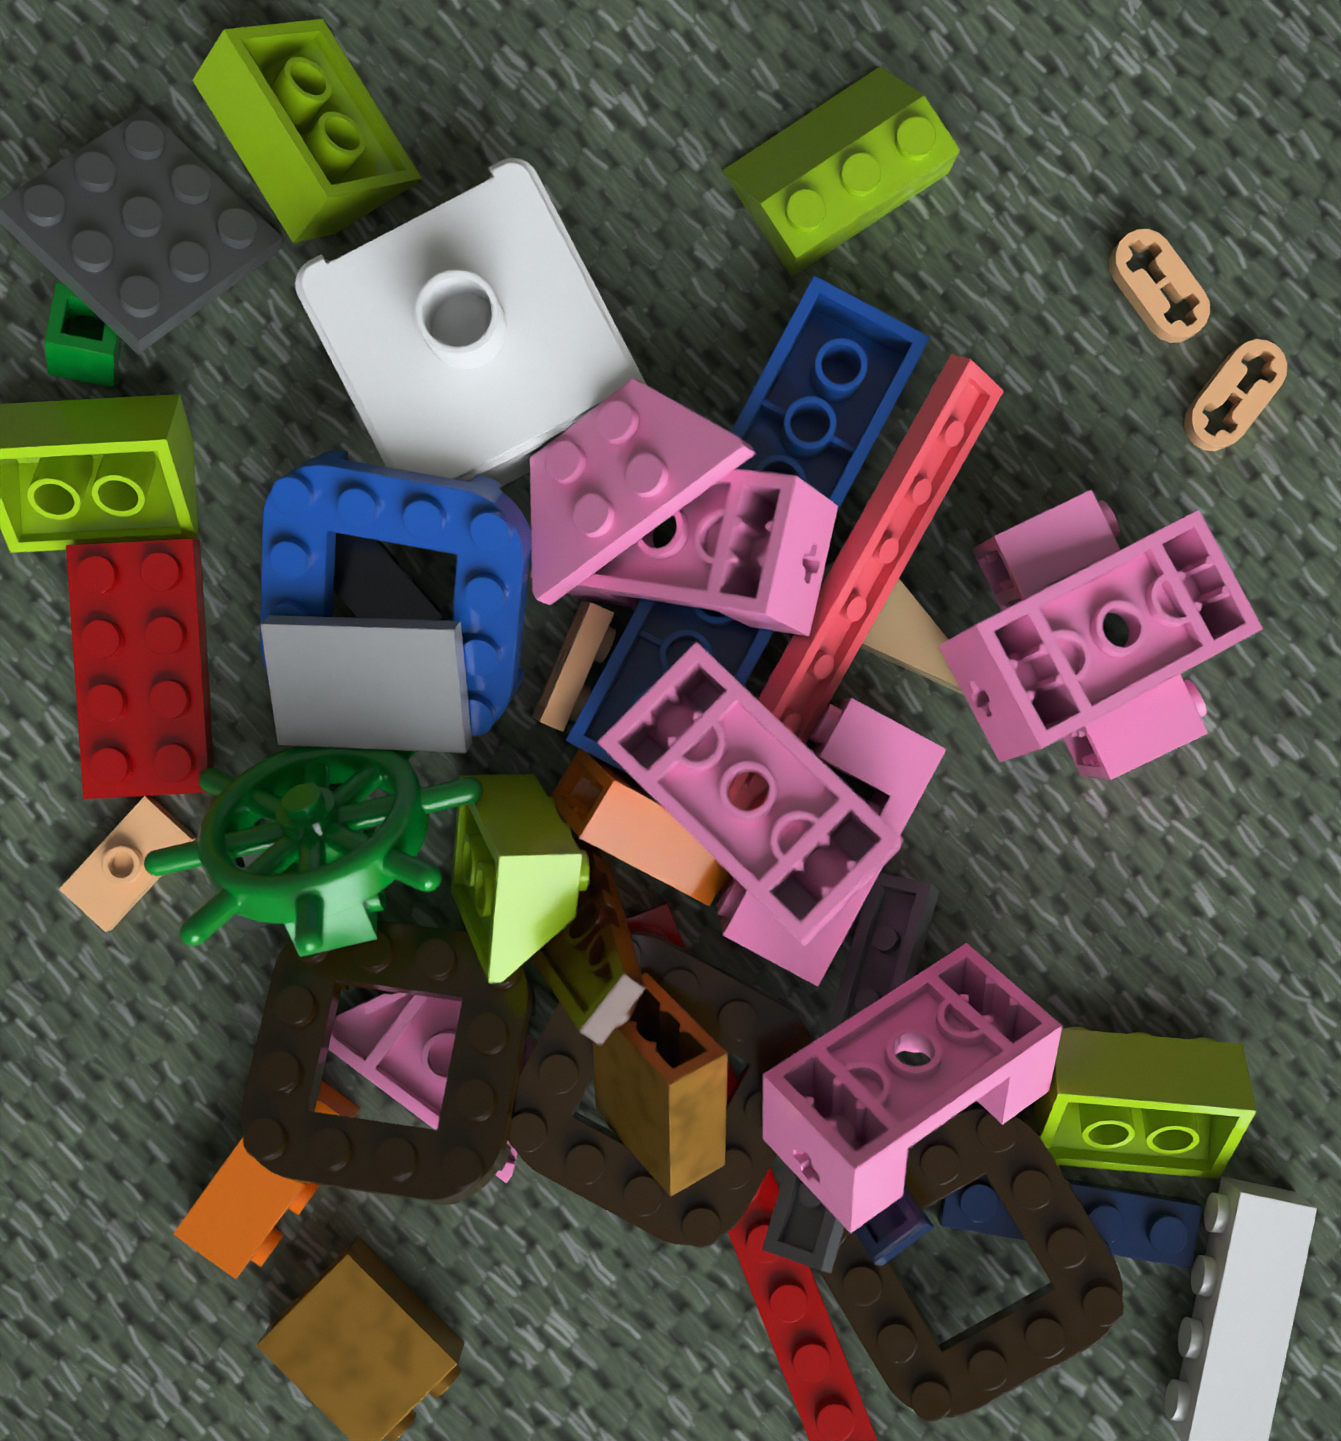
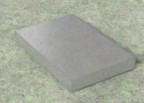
(367, 683)

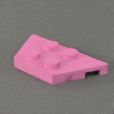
(618, 480)
(407, 1050)

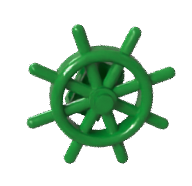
(316, 841)

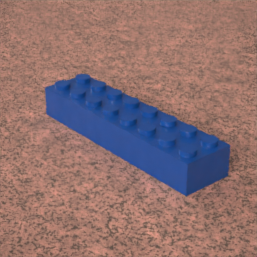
(805, 419)

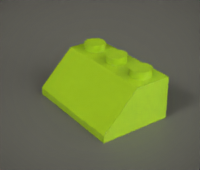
(303, 125)
(842, 167)
(96, 472)
(514, 871)
(1145, 1103)

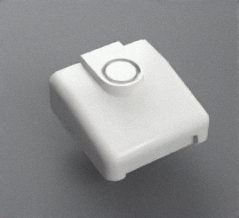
(469, 331)

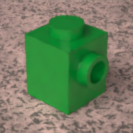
(79, 342)

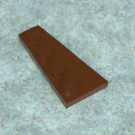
(593, 956)

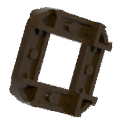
(378, 1155)
(595, 1160)
(1020, 1340)

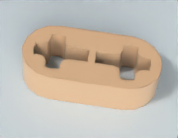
(1171, 276)
(1246, 404)

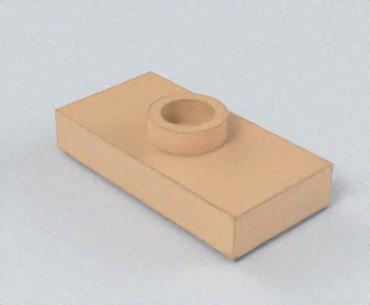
(115, 872)

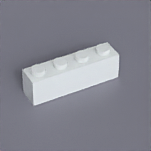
(1241, 1313)

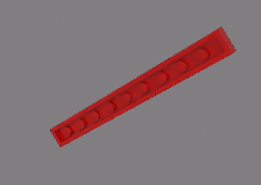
(787, 1294)

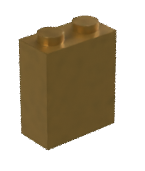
(664, 1090)
(364, 1346)

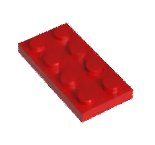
(140, 667)

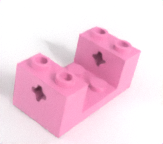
(739, 548)
(1049, 549)
(1051, 668)
(883, 758)
(797, 851)
(852, 1109)

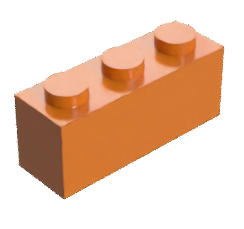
(245, 1202)

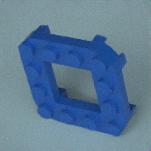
(416, 511)

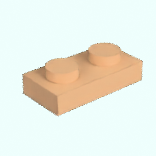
(586, 642)

